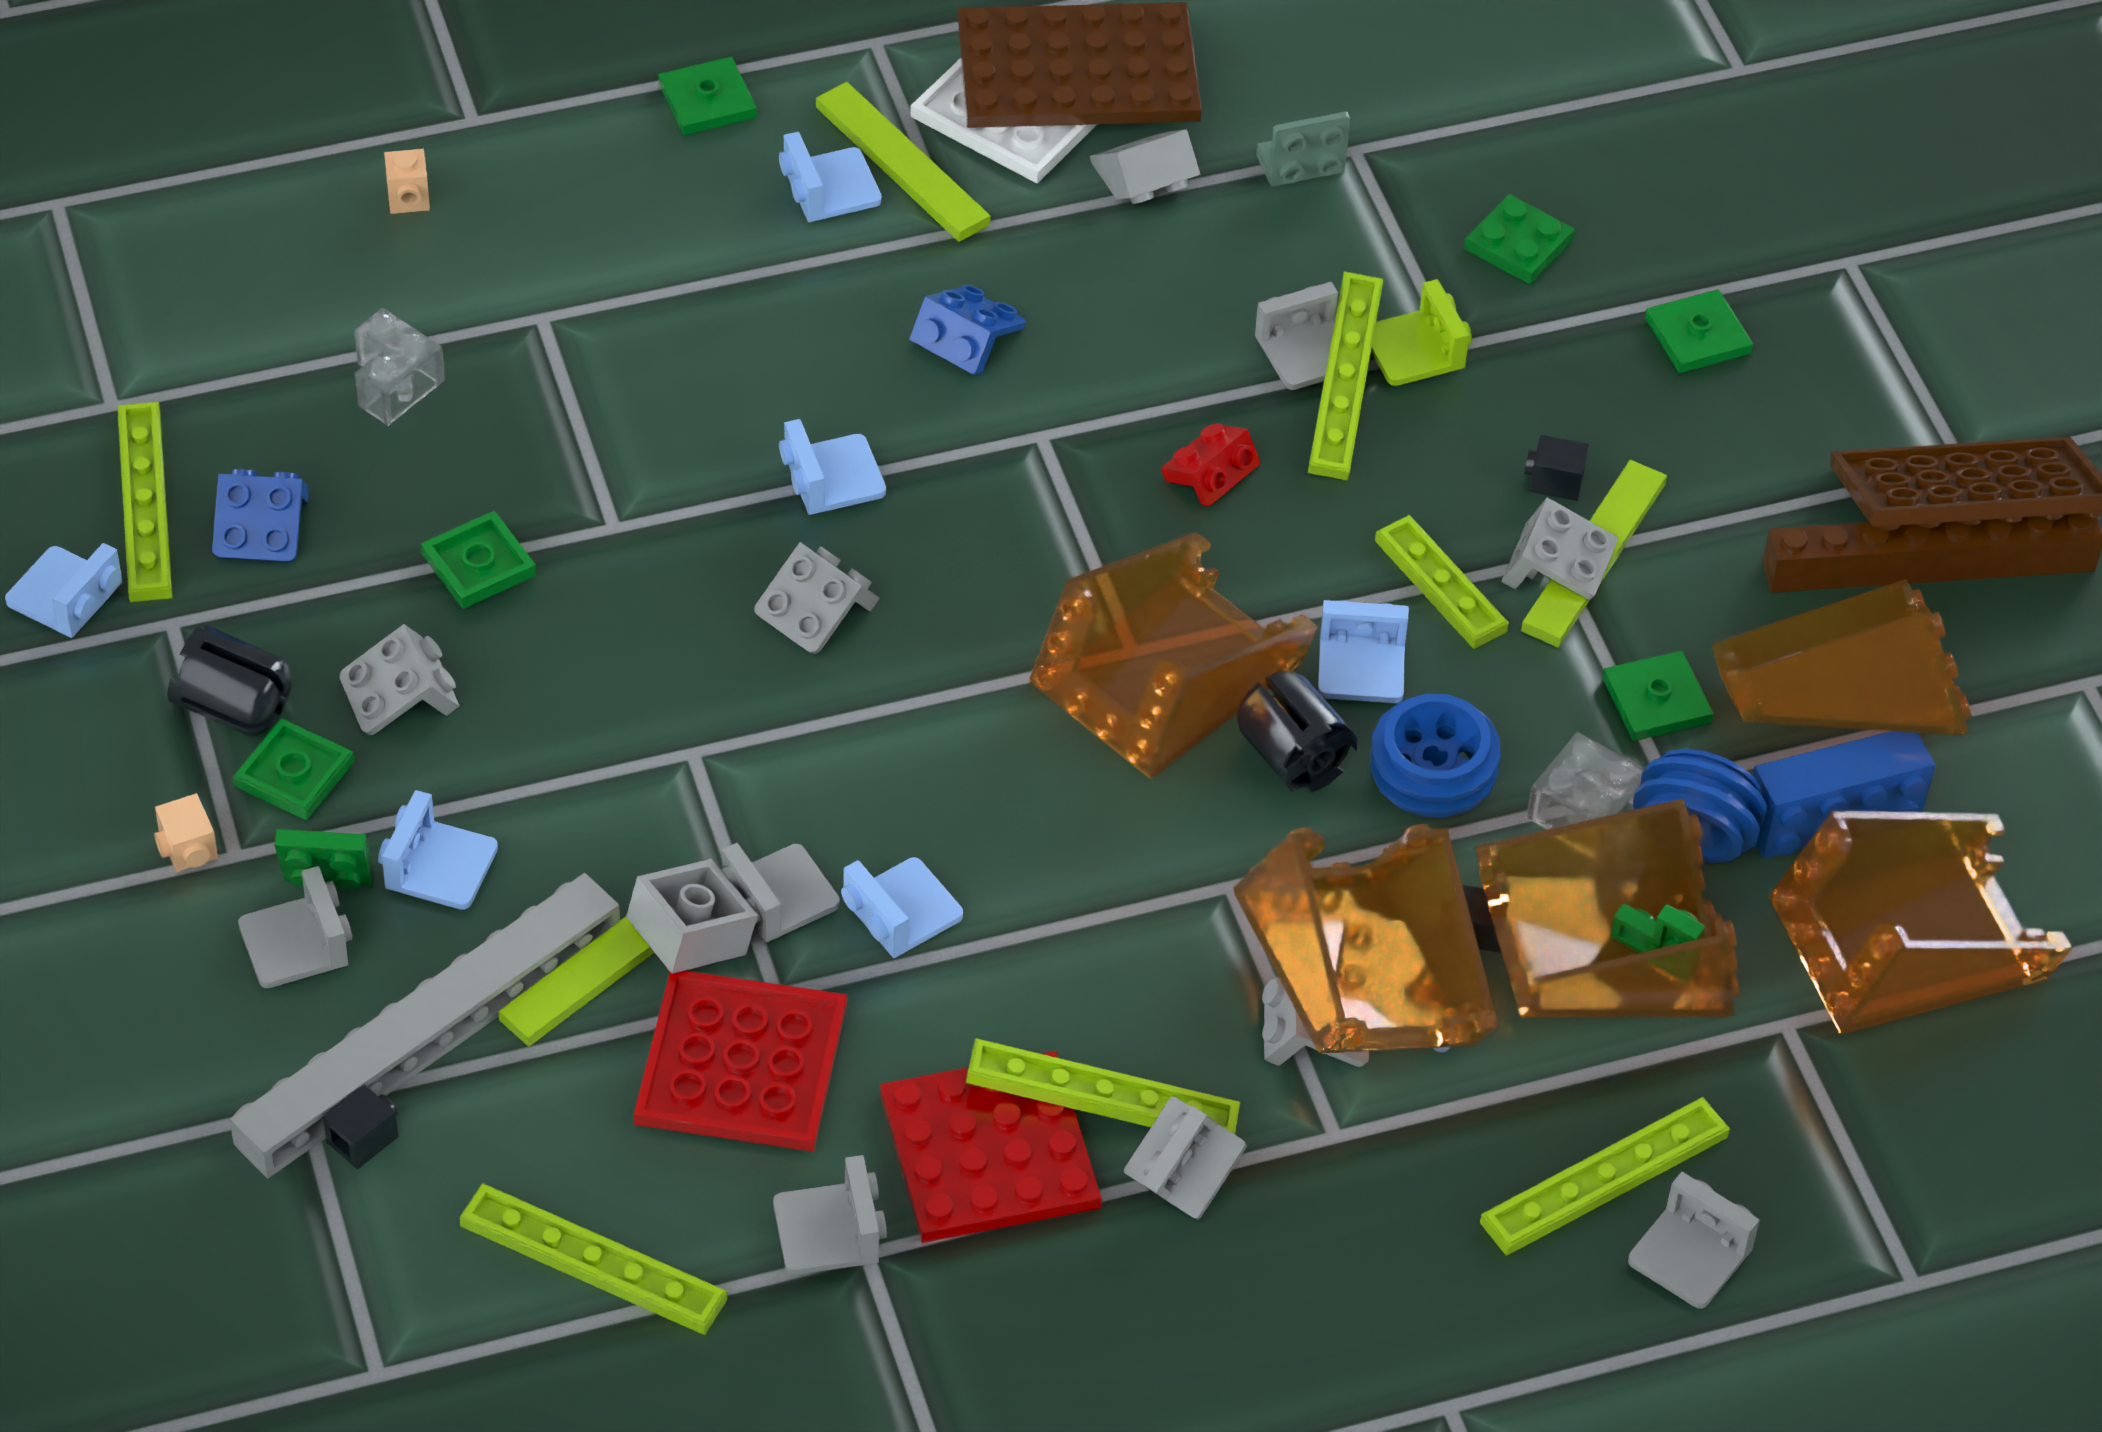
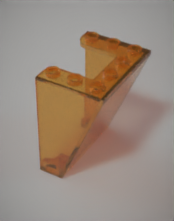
(1157, 653)
(1848, 666)
(1556, 909)
(1907, 916)
(1374, 948)

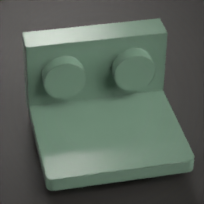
(1305, 149)

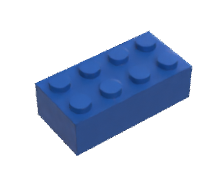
(1861, 775)

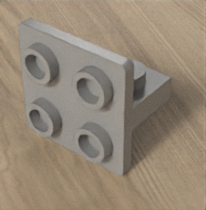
(1185, 1157)

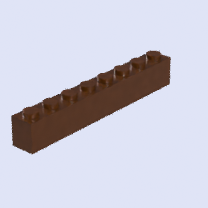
(1953, 551)

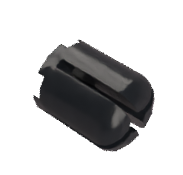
(231, 682)
(1295, 731)

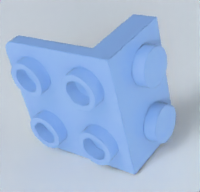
(828, 182)
(830, 471)
(65, 588)
(1362, 651)
(434, 858)
(900, 904)

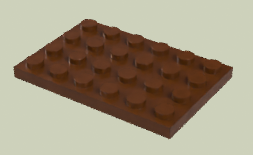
(1078, 65)
(1970, 482)

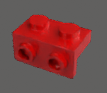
(1213, 462)

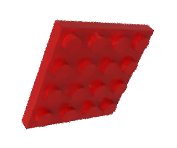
(741, 1060)
(985, 1155)

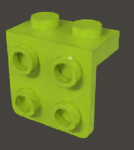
(1422, 341)

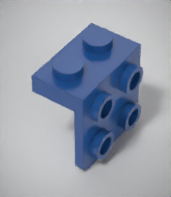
(963, 326)
(258, 516)

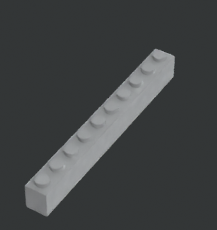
(422, 1024)

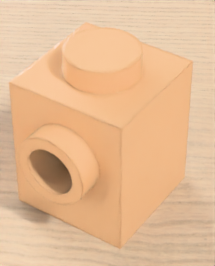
(407, 181)
(185, 833)

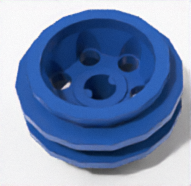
(1419, 758)
(1716, 791)

